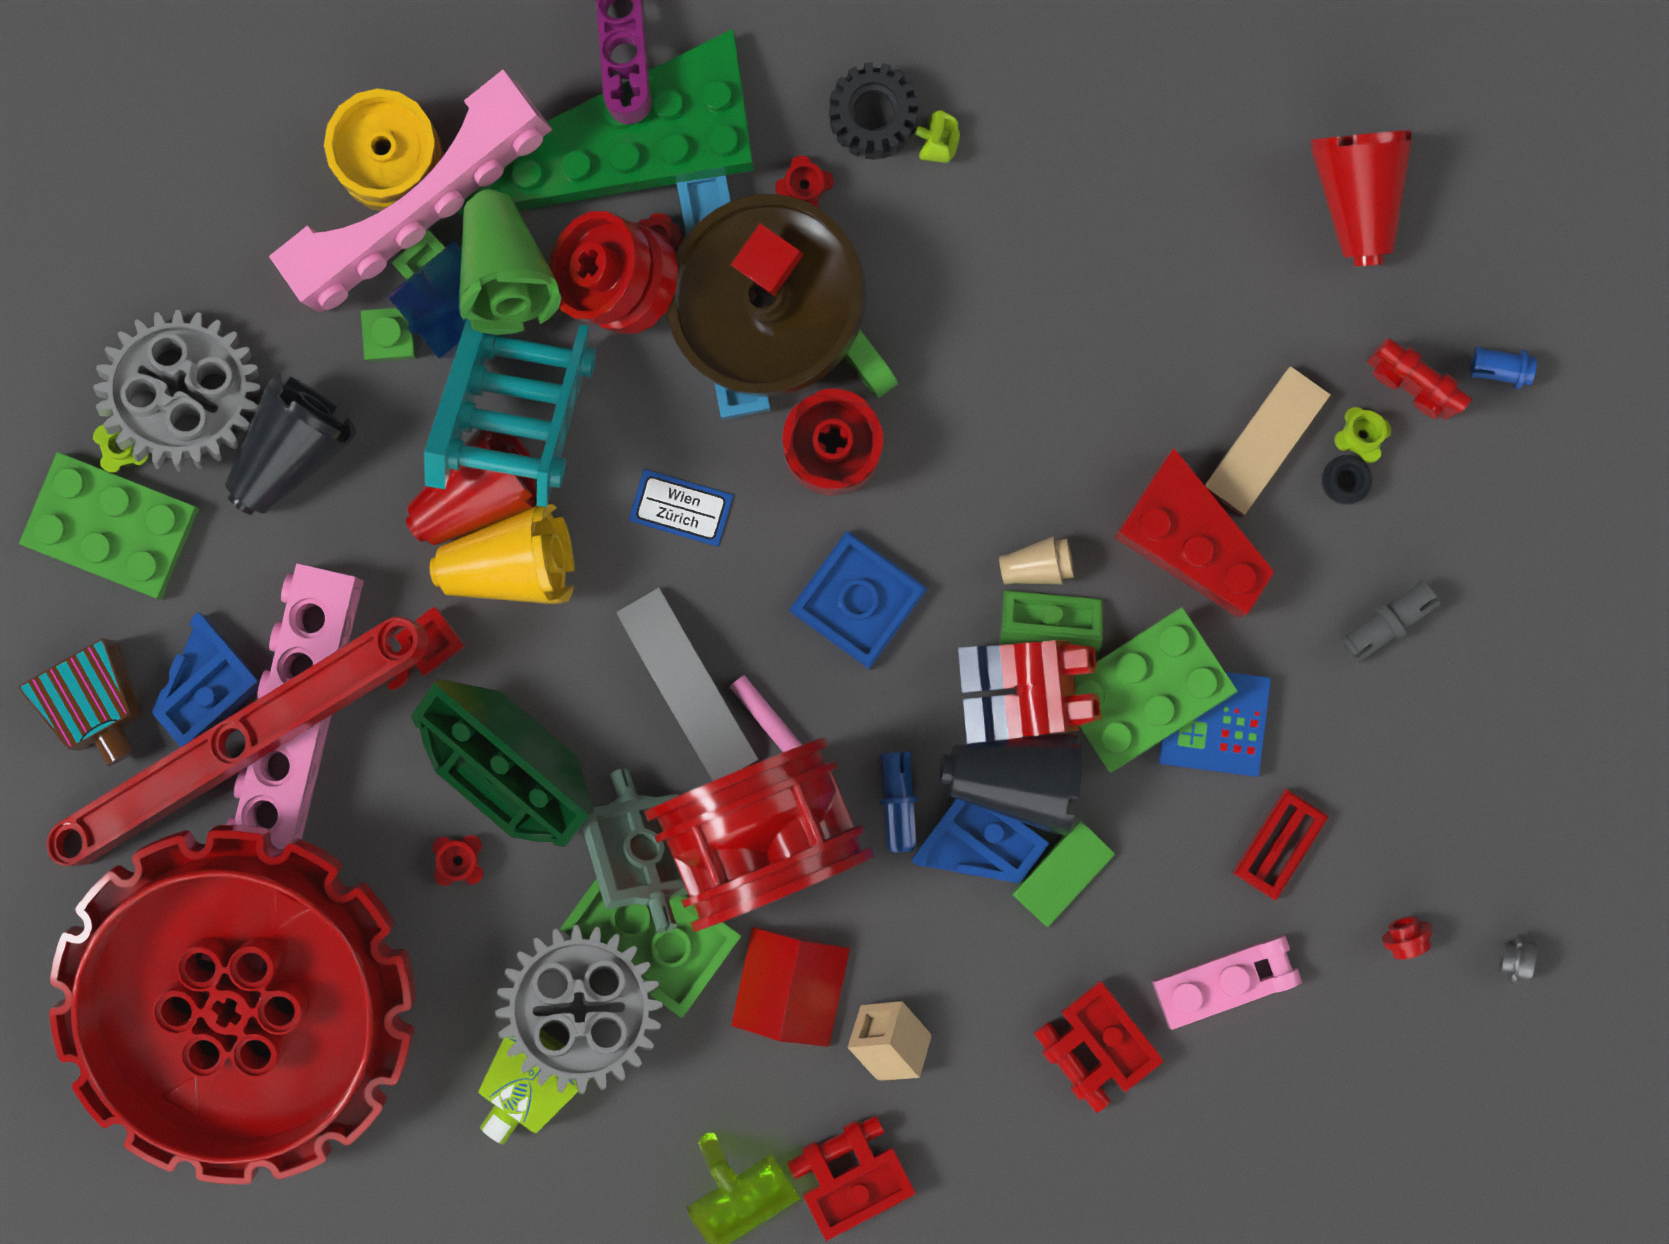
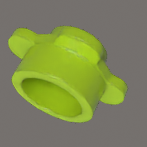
(1368, 422)
(112, 457)

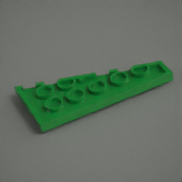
(689, 135)

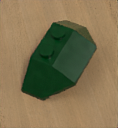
(503, 762)

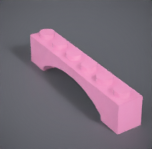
(494, 133)

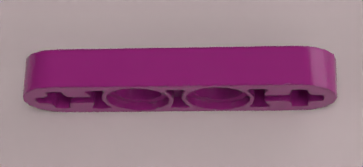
(614, 33)

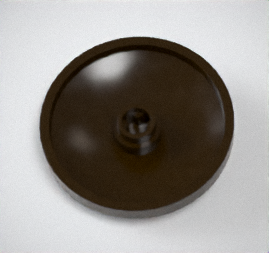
(743, 332)

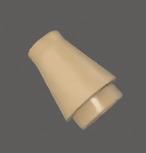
(1039, 563)

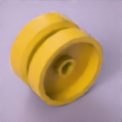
(367, 126)

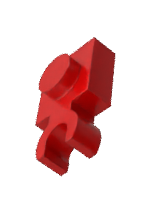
(442, 646)

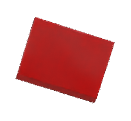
(790, 988)

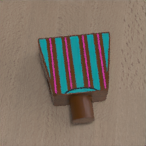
(88, 700)

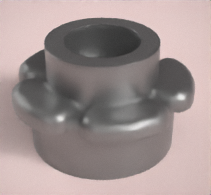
(1518, 960)

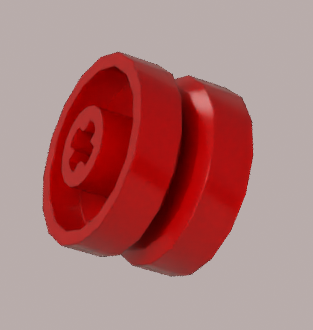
(614, 272)

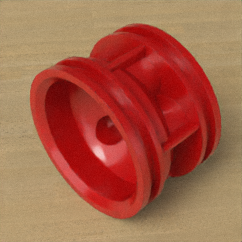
(760, 834)

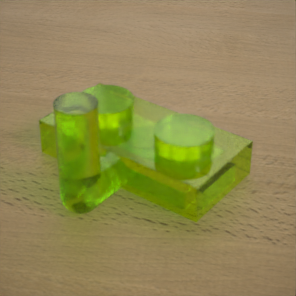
(740, 1199)

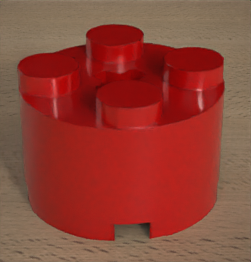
(814, 420)

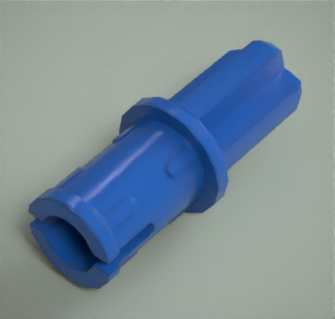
(898, 801)

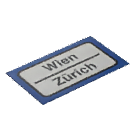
(680, 507)

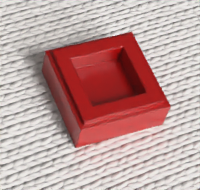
(767, 259)

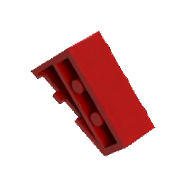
(1194, 538)

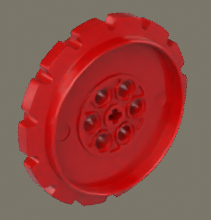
(146, 1057)

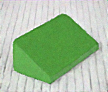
(1051, 617)
(1062, 873)

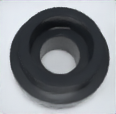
(1360, 473)

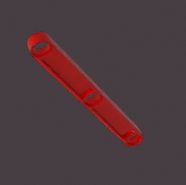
(265, 725)

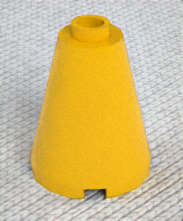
(509, 560)

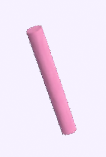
(764, 714)

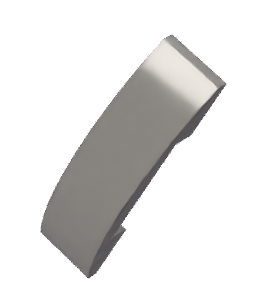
(686, 685)

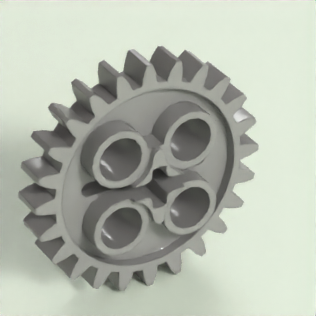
(153, 426)
(576, 962)

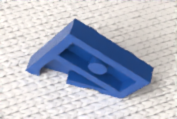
(203, 684)
(980, 844)

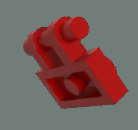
(1402, 368)
(1112, 1039)
(857, 1192)

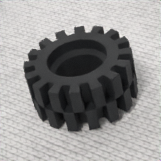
(873, 81)

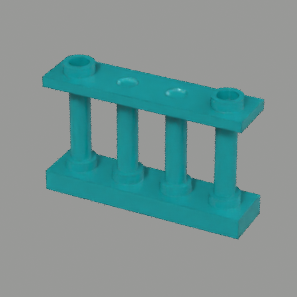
(459, 413)

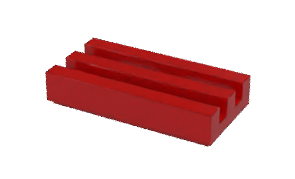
(1257, 879)

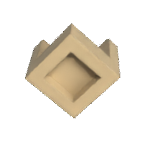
(890, 1041)

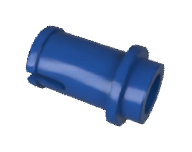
(1503, 366)

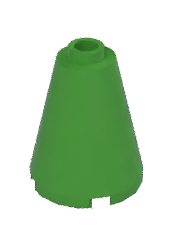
(502, 268)

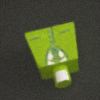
(518, 1096)

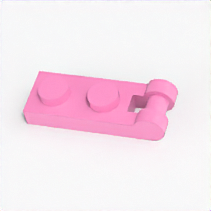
(1225, 982)

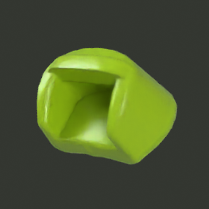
(940, 137)

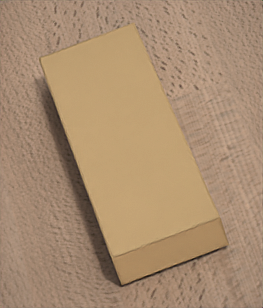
(1266, 441)

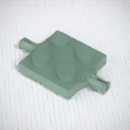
(628, 858)

